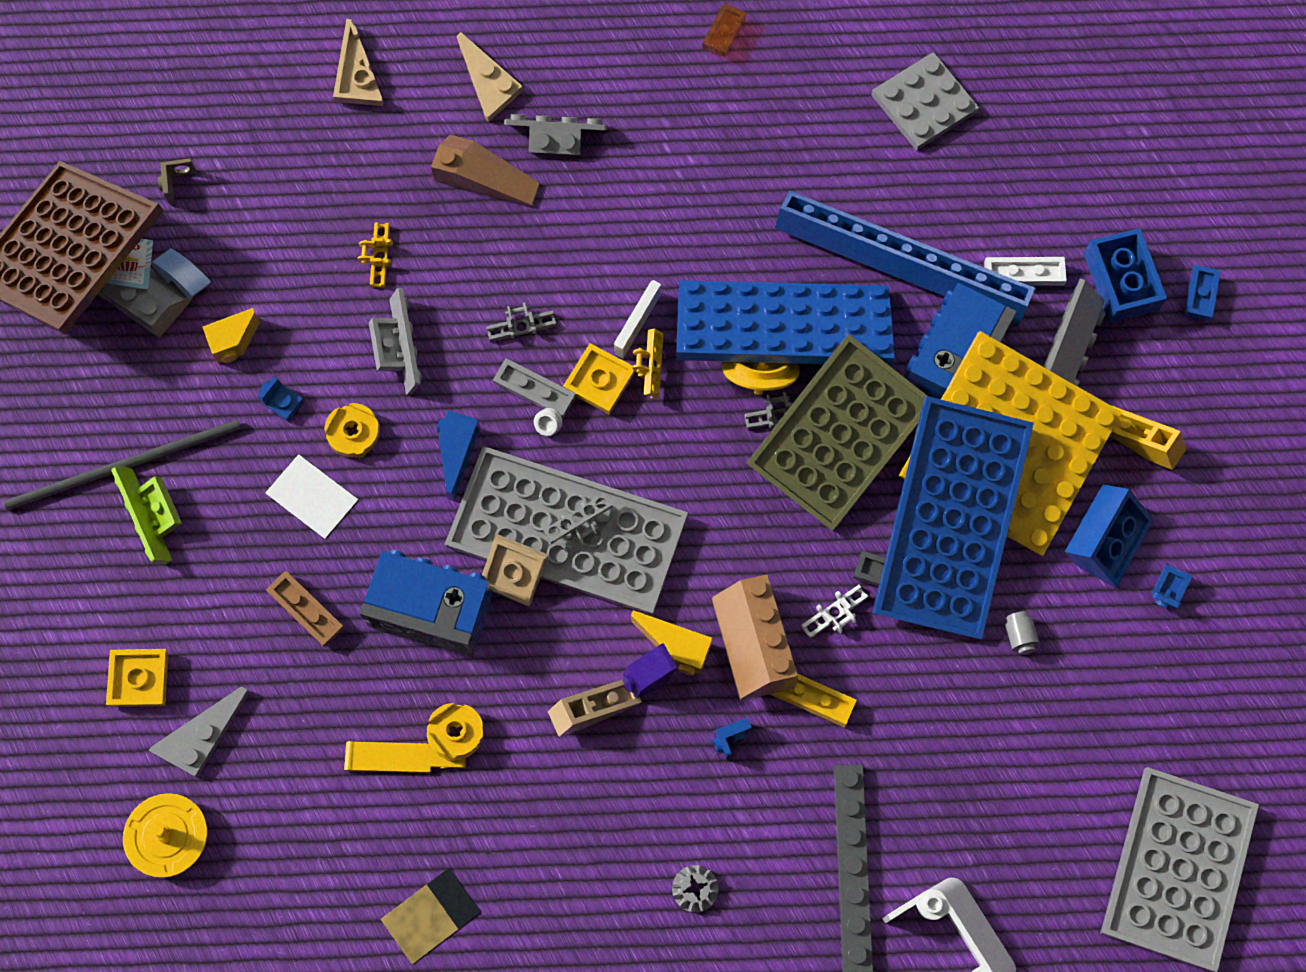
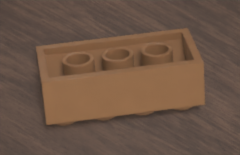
(754, 638)

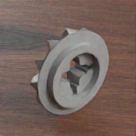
(688, 900)

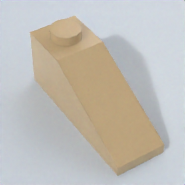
(591, 707)

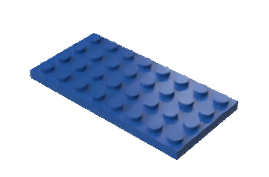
(780, 321)
(953, 517)

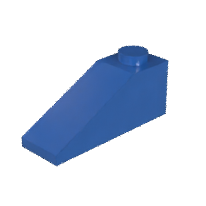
(457, 440)

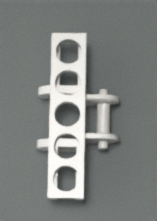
(832, 620)

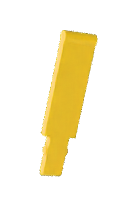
(395, 758)

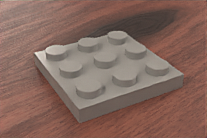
(924, 101)

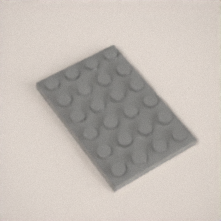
(1180, 869)

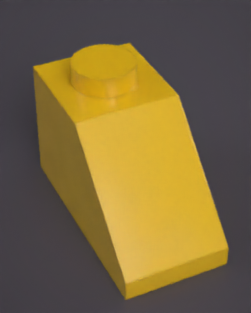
(231, 335)

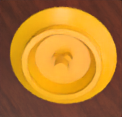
(761, 375)
(165, 835)

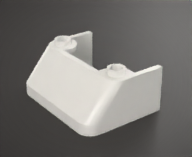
(955, 900)

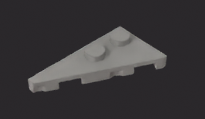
(196, 740)

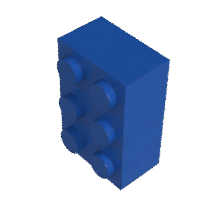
(1125, 275)

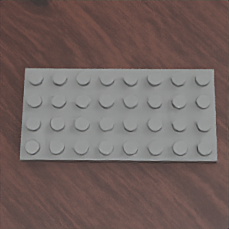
(522, 498)

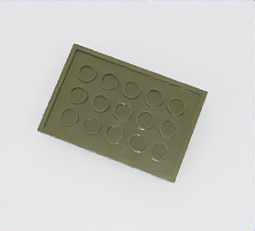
(839, 432)

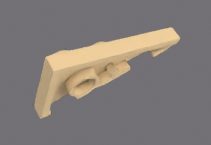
(354, 76)
(492, 83)

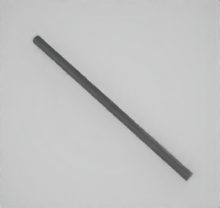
(129, 462)

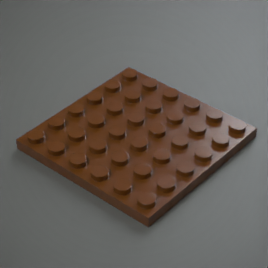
(69, 244)

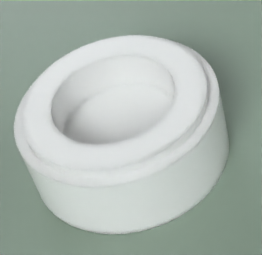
(548, 422)

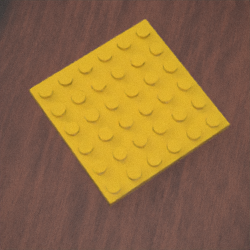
(1064, 438)

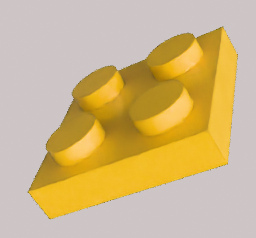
(599, 378)
(137, 678)

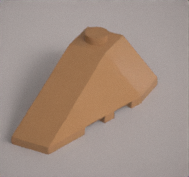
(477, 169)

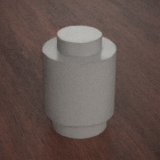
(1022, 633)

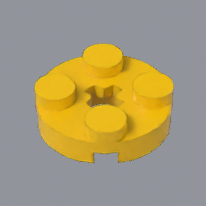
(345, 417)
(458, 716)

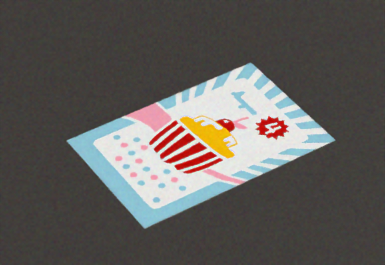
(135, 268)

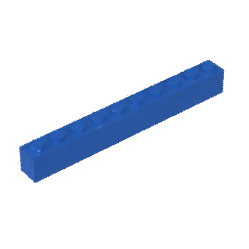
(896, 253)

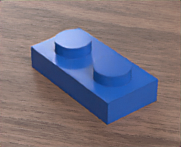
(1202, 293)

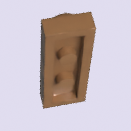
(305, 609)

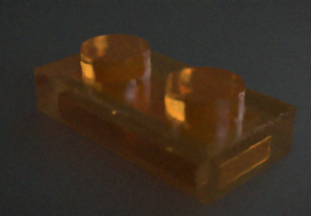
(724, 30)

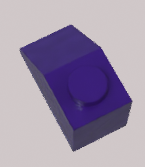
(649, 671)

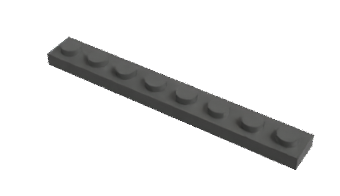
(852, 869)

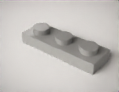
(534, 387)

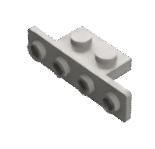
(555, 136)
(394, 343)

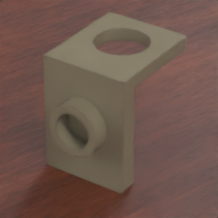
(168, 171)

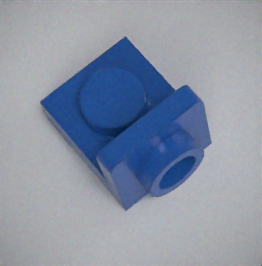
(280, 399)
(735, 732)

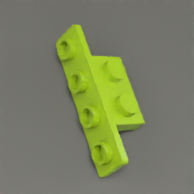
(150, 510)

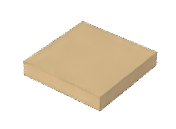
(514, 569)

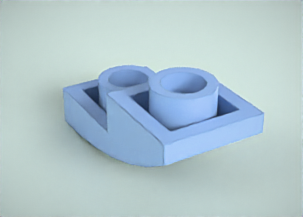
(182, 272)

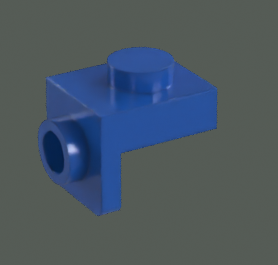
(1171, 586)

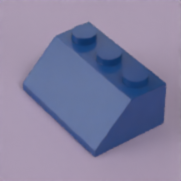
(1110, 534)

